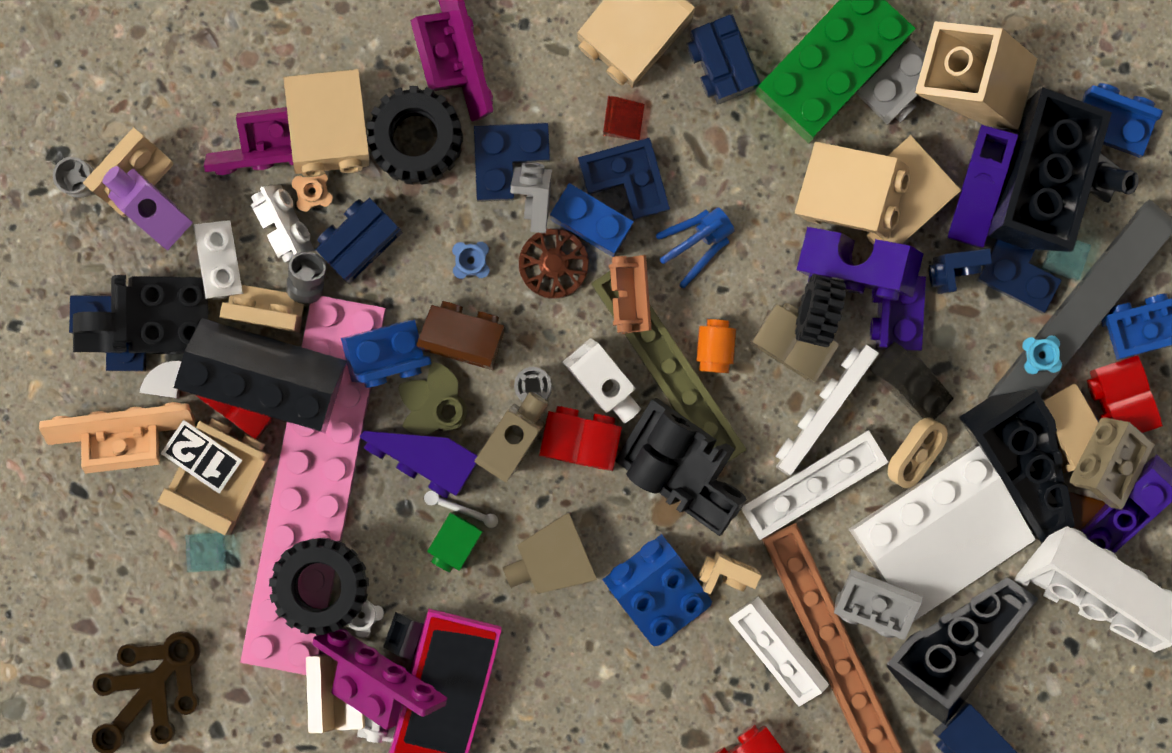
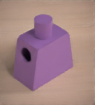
(146, 206)

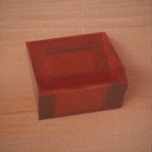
(623, 118)

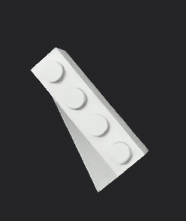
(1102, 588)

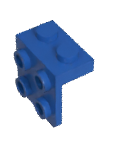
(657, 591)

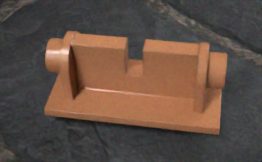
(633, 305)

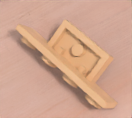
(117, 438)

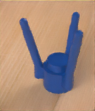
(712, 228)

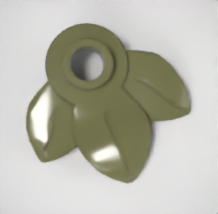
(428, 399)

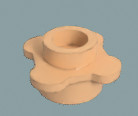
(306, 200)

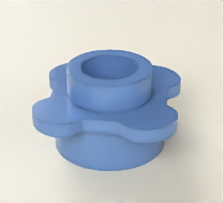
(476, 251)

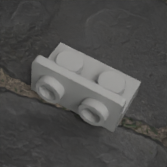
(894, 85)
(536, 184)
(877, 605)

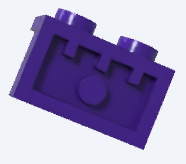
(900, 319)

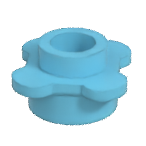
(1050, 347)

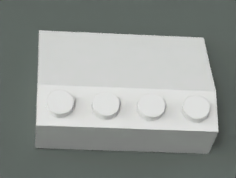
(944, 530)

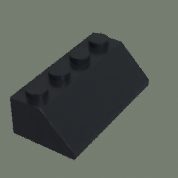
(1050, 173)
(261, 375)

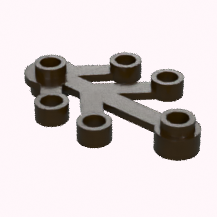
(151, 687)

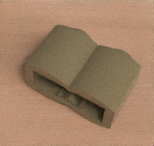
(778, 341)

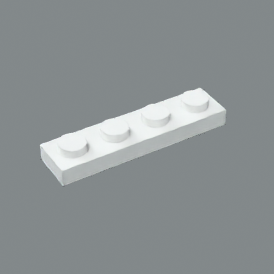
(815, 421)
(814, 485)

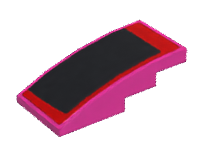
(457, 661)

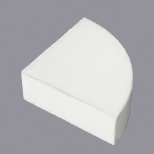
(162, 380)

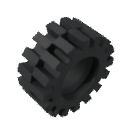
(820, 310)

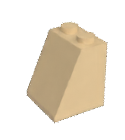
(633, 34)
(977, 73)

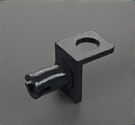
(1112, 178)

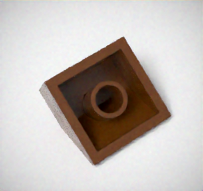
(462, 336)

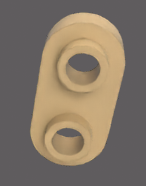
(917, 452)

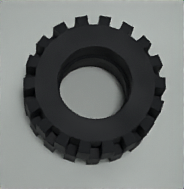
(404, 105)
(286, 593)

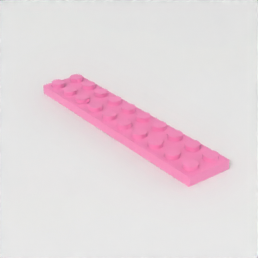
(311, 491)

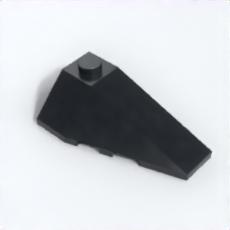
(1023, 448)
(953, 655)

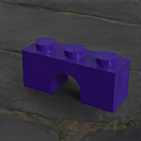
(889, 269)

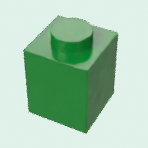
(454, 543)

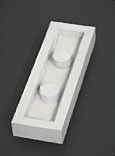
(778, 651)

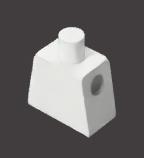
(592, 368)

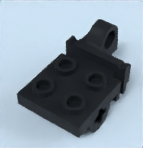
(149, 314)
(678, 461)

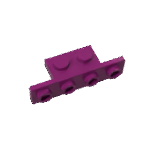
(452, 57)
(263, 142)
(374, 682)

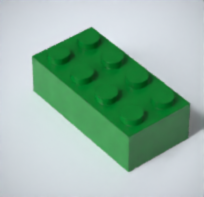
(833, 63)

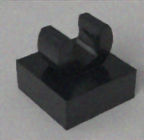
(403, 635)

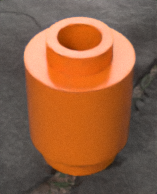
(716, 346)

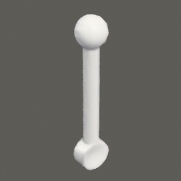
(432, 498)

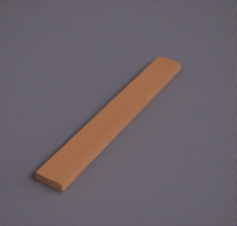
(830, 641)

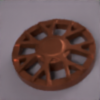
(553, 263)

